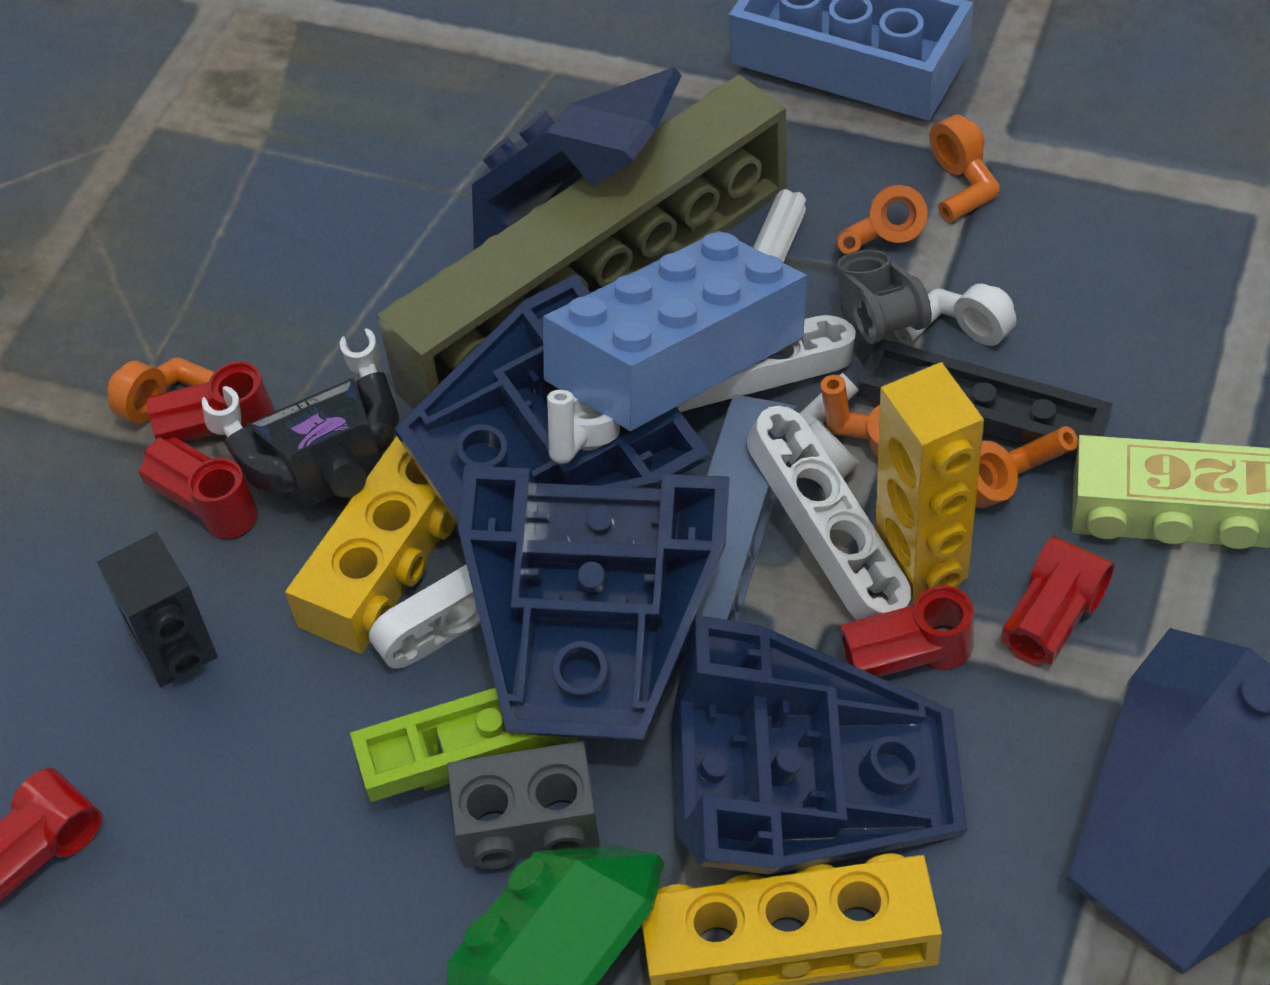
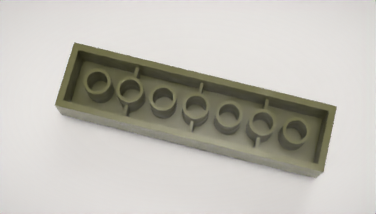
(686, 182)

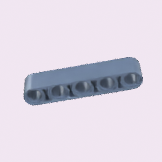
(748, 509)

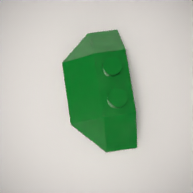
(560, 918)

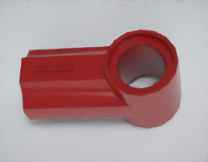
(181, 411)
(202, 485)
(1060, 591)
(907, 636)
(45, 821)

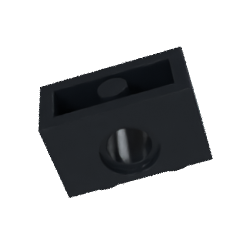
(158, 609)

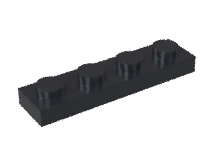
(1009, 404)

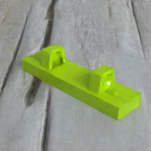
(406, 749)

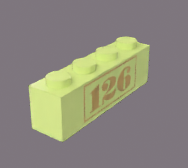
(1172, 491)

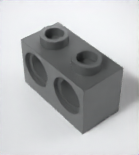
(522, 788)

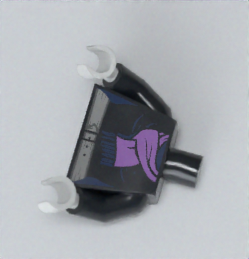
(319, 443)

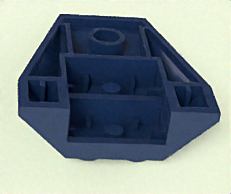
(586, 136)
(497, 416)
(587, 593)
(803, 756)
(1183, 801)

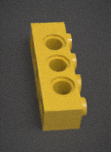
(928, 477)
(379, 535)
(827, 946)

